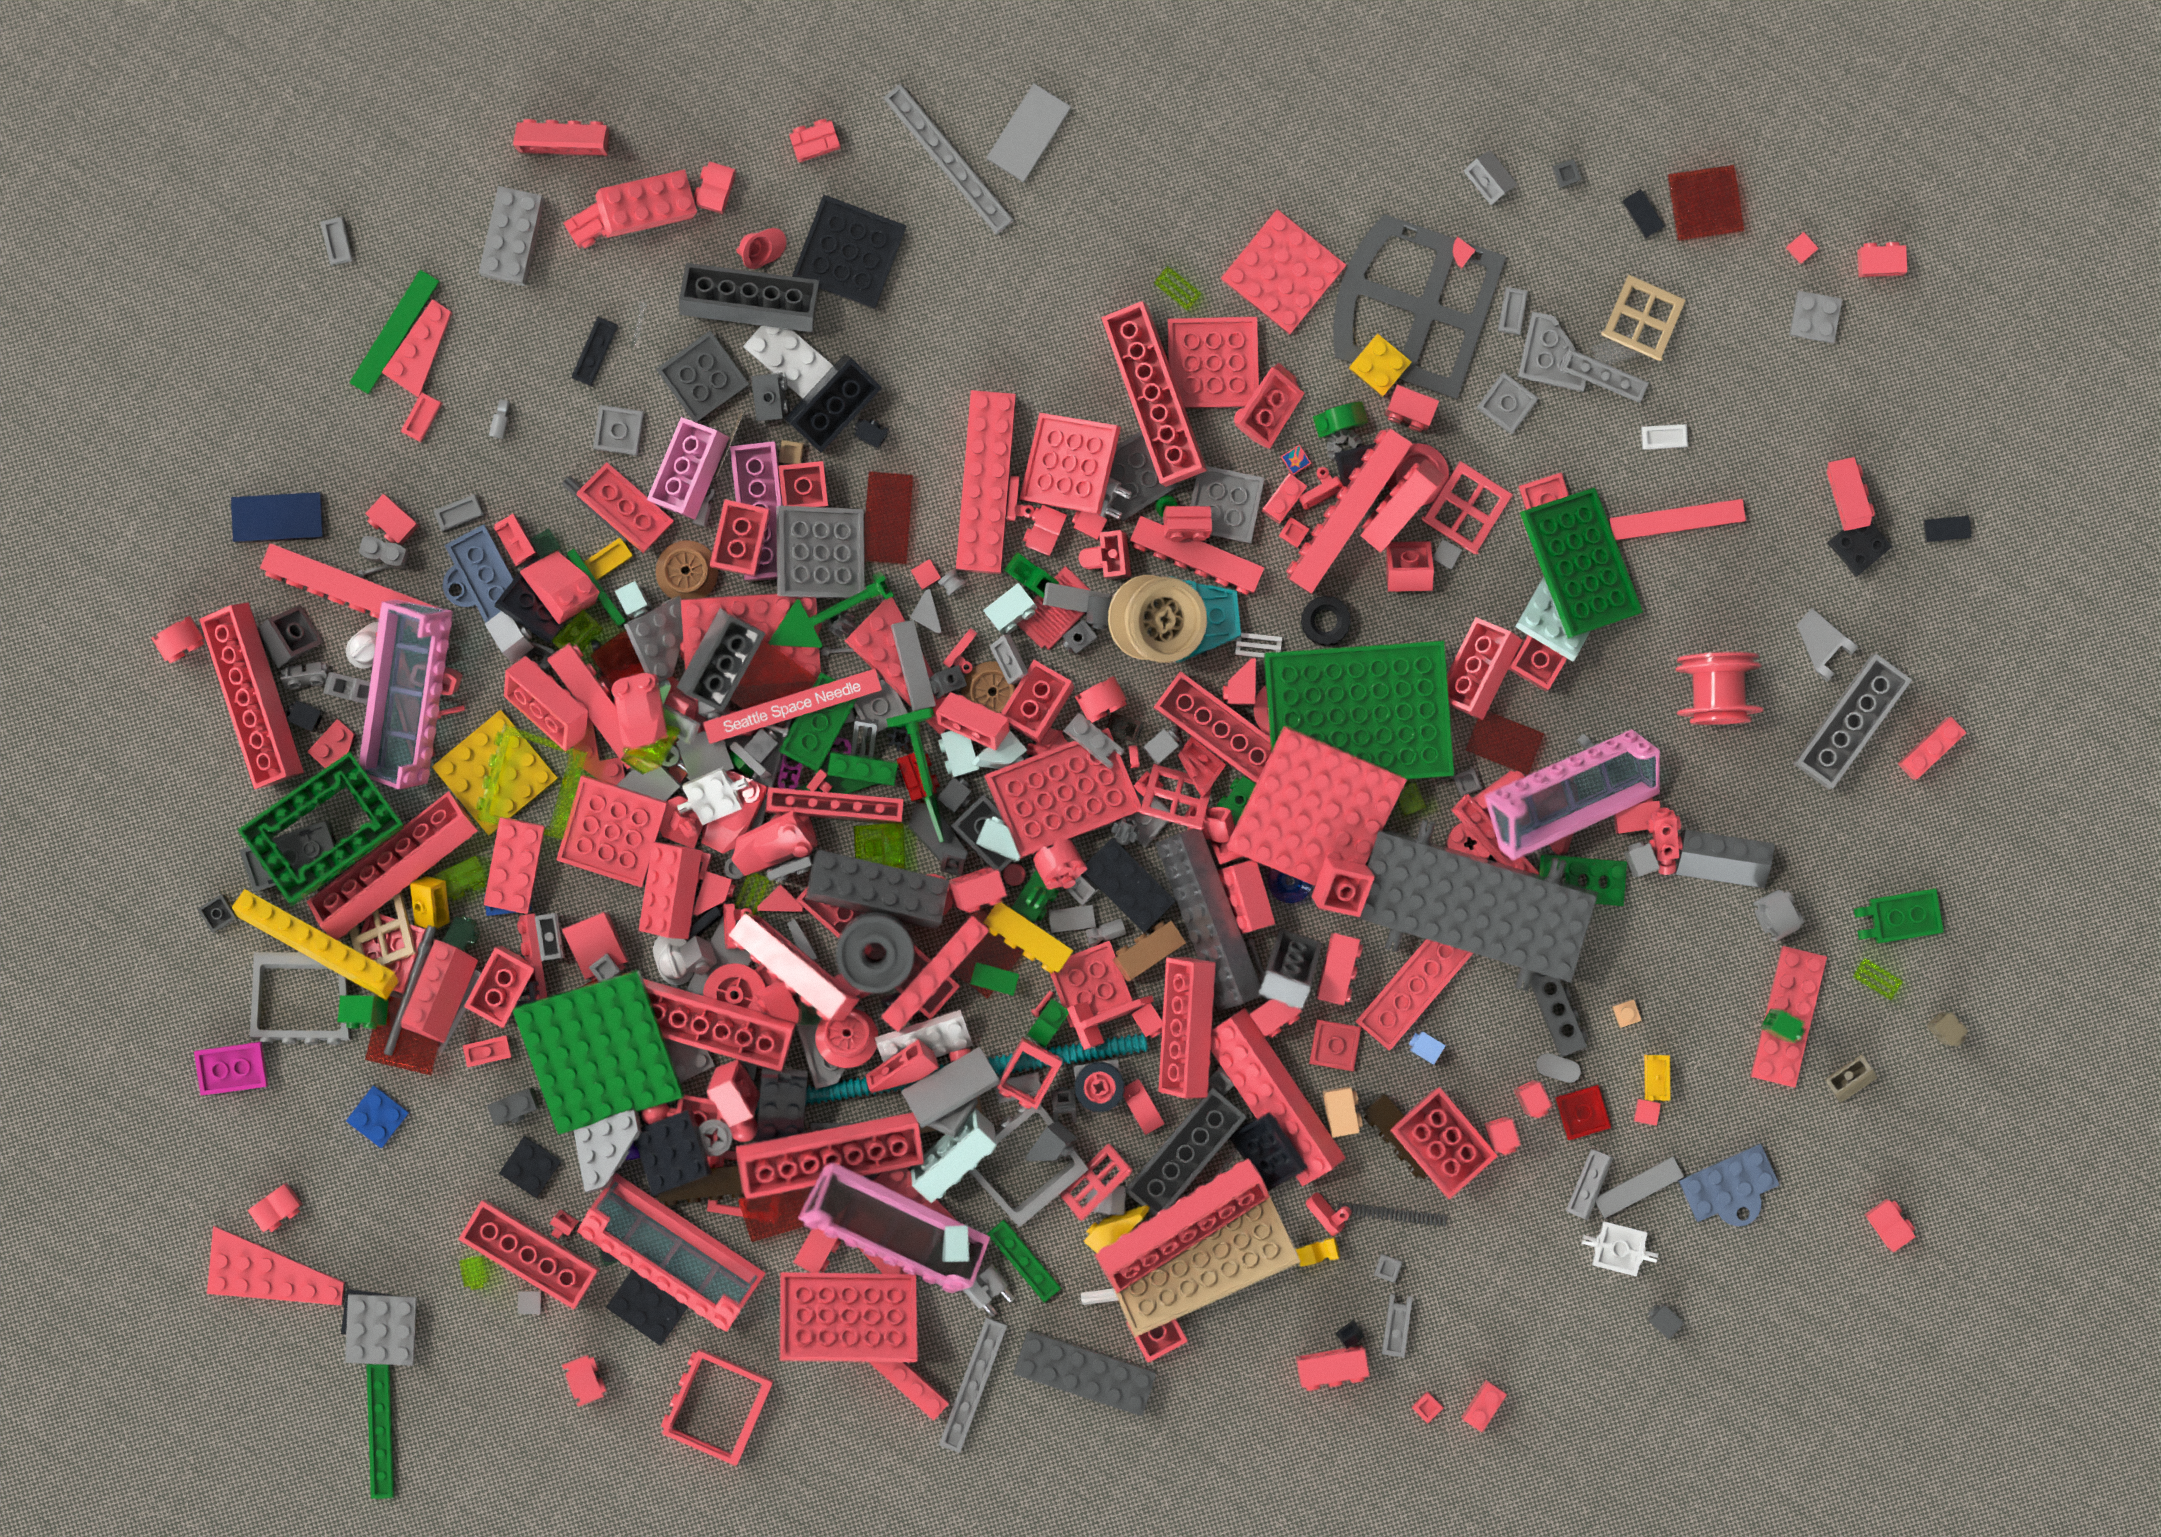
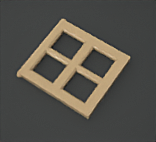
(1643, 317)
(402, 923)

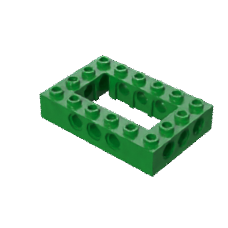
(300, 802)

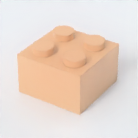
(1341, 1111)

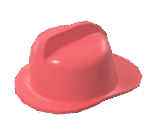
(761, 247)

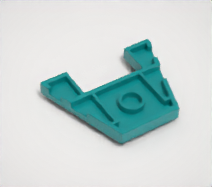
(1222, 617)

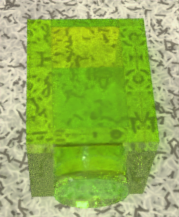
(474, 1272)

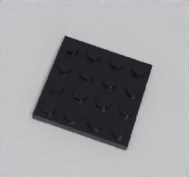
(850, 251)

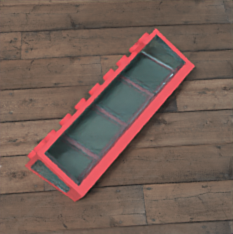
(671, 1252)

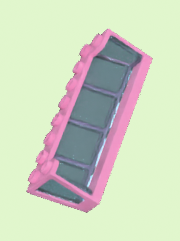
(1574, 793)

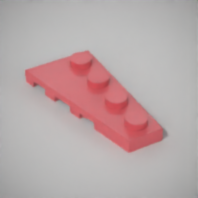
(415, 355)

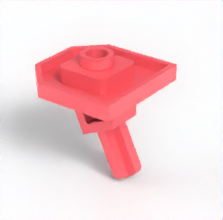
(680, 827)

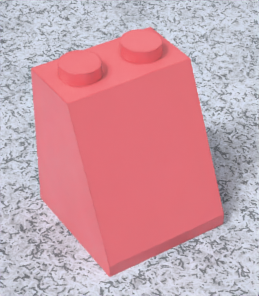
(593, 940)

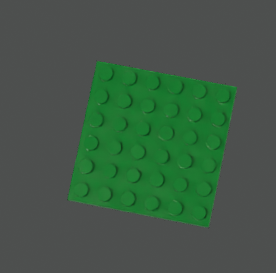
(598, 1051)

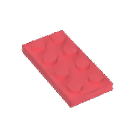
(624, 507)
(514, 865)

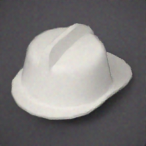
(361, 646)
(670, 960)

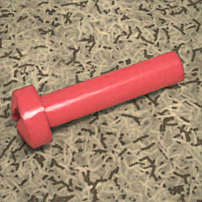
(450, 711)
(1036, 1012)

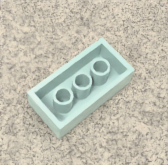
(953, 1157)

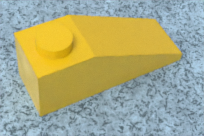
(1113, 1227)

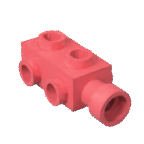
(1665, 842)

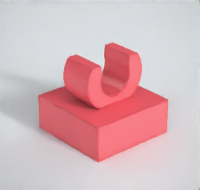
(818, 781)
(563, 1224)

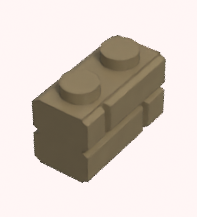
(1947, 1029)
(1850, 1078)

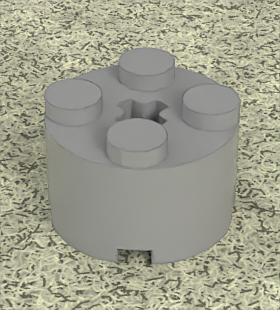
(1778, 914)

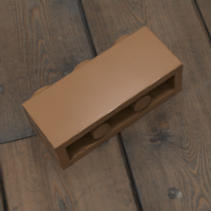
(1148, 950)

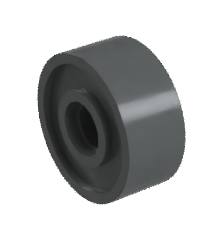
(872, 974)

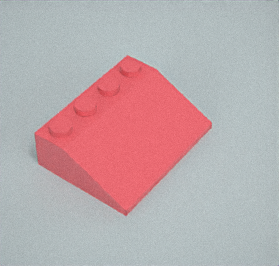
(1443, 1142)

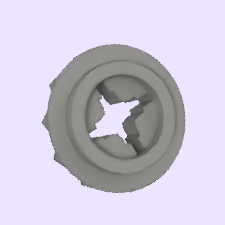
(1339, 437)
(724, 1133)

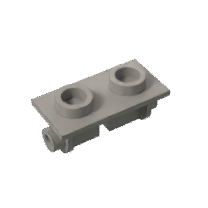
(294, 677)

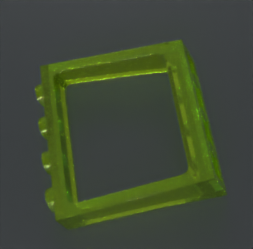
(567, 790)

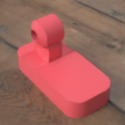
(1322, 492)
(1012, 508)
(954, 657)
(731, 914)
(1331, 1220)

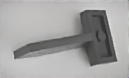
(950, 852)

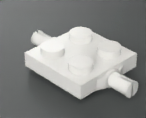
(712, 796)
(1619, 1248)

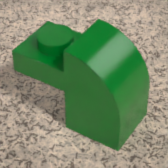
(1340, 418)
(1029, 575)
(1048, 1023)

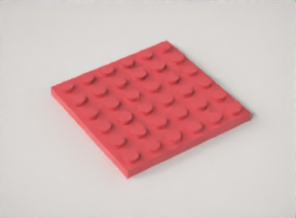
(1314, 807)

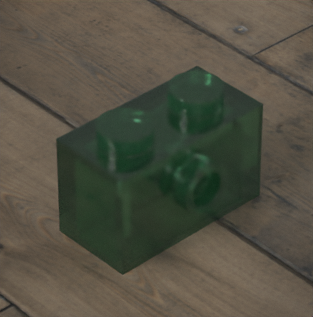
(462, 933)

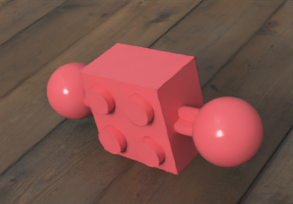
(703, 1111)

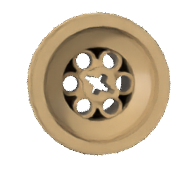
(1172, 637)

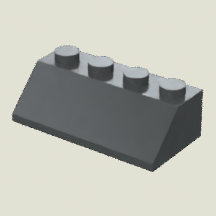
(721, 660)
(1724, 858)

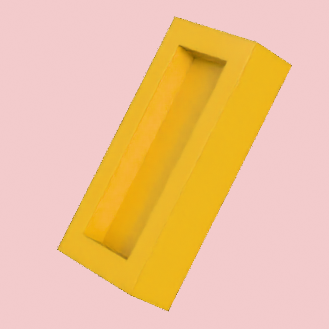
(608, 559)

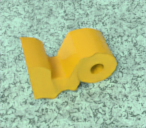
(1317, 1251)

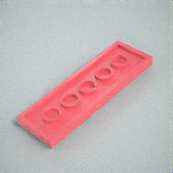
(1411, 991)
(1796, 993)

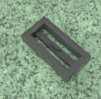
(866, 723)

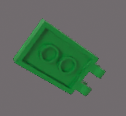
(1902, 916)

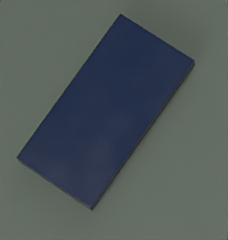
(277, 517)

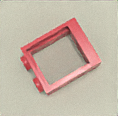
(1043, 1055)

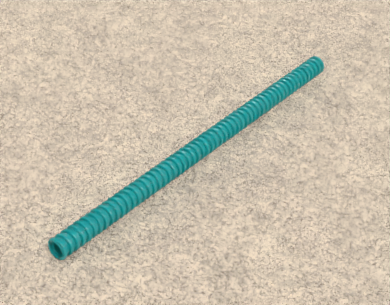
(998, 1064)

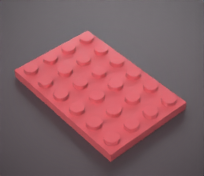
(759, 610)
(1061, 795)
(848, 1317)

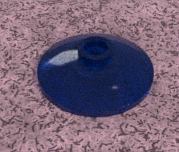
(1284, 892)

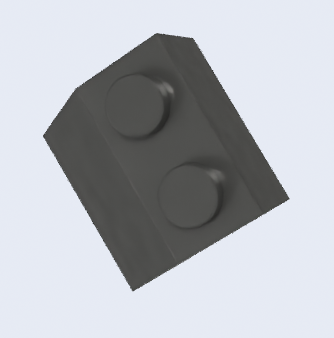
(289, 636)

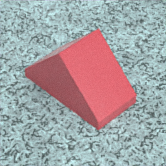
(780, 900)

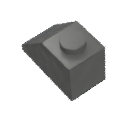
(1052, 1144)

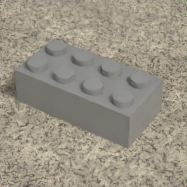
(511, 236)

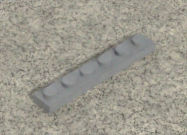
(973, 1385)

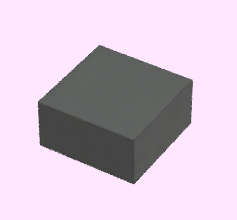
(217, 913)

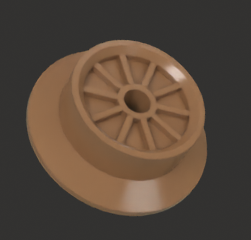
(670, 568)
(981, 680)

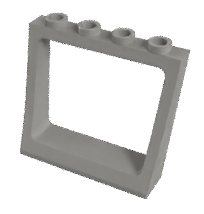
(289, 960)
(1045, 1193)

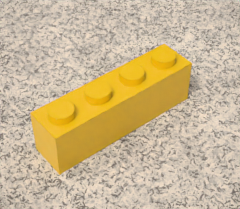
(1028, 937)

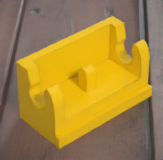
(1657, 1077)

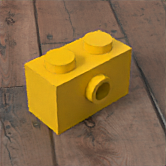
(430, 902)

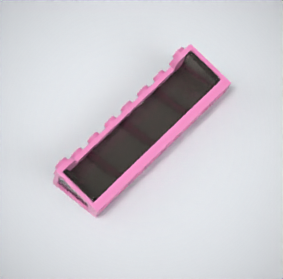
(890, 1228)

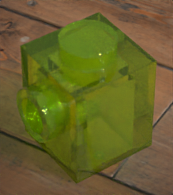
(1410, 799)

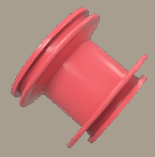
(1719, 687)

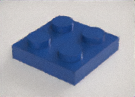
(377, 1116)

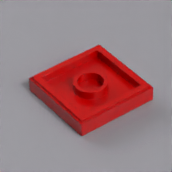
(1583, 1112)

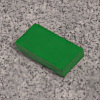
(994, 979)

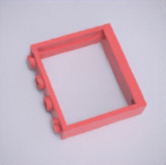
(678, 1400)

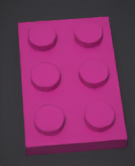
(231, 1068)

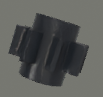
(894, 737)

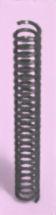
(1414, 1215)

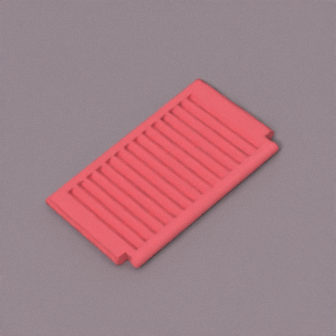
(1050, 622)

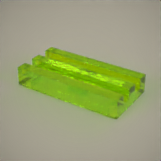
(1162, 277)
(758, 877)
(1894, 989)

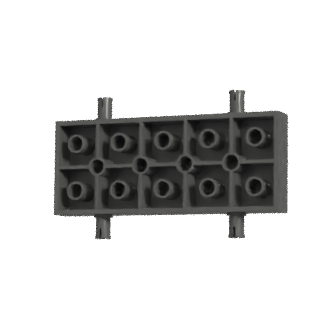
(1477, 905)

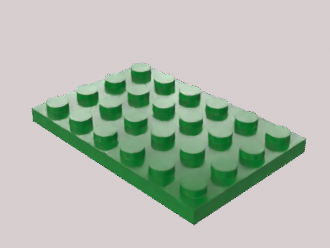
(1581, 562)

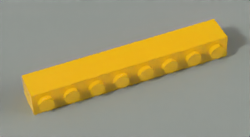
(315, 944)

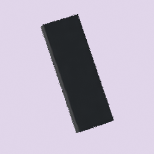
(594, 351)

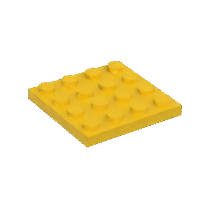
(520, 779)

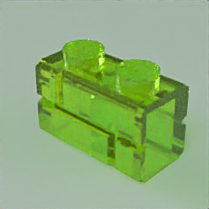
(578, 631)
(464, 876)

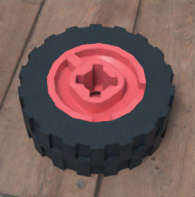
(1099, 1087)

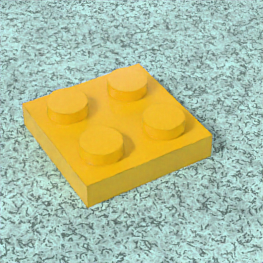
(1380, 365)

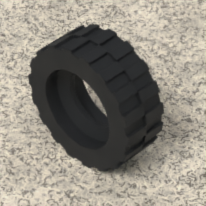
(1325, 603)

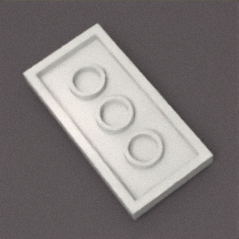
(788, 353)
(940, 1034)

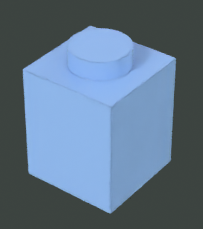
(1426, 1047)

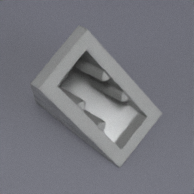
(926, 614)

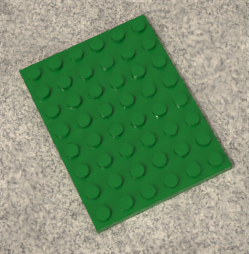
(1368, 702)

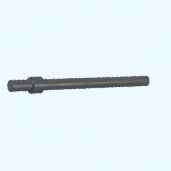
(424, 948)

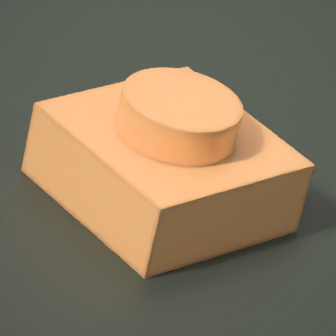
(1626, 1013)

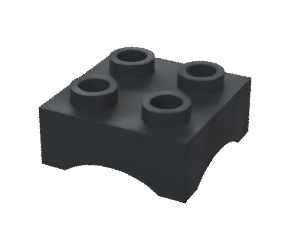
(1859, 547)

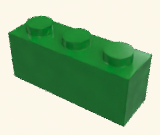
(862, 768)
(1783, 1026)

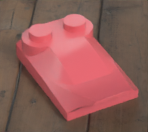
(1269, 406)
(639, 710)
(722, 832)
(773, 844)

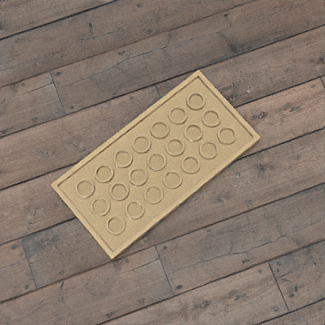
(1211, 1269)

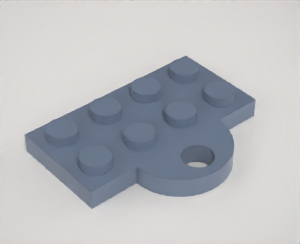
(478, 571)
(1730, 1186)

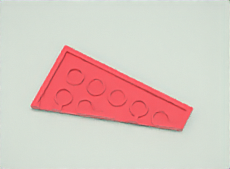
(876, 646)
(258, 1272)

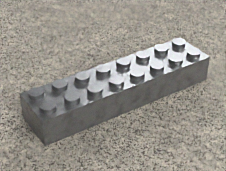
(1209, 917)

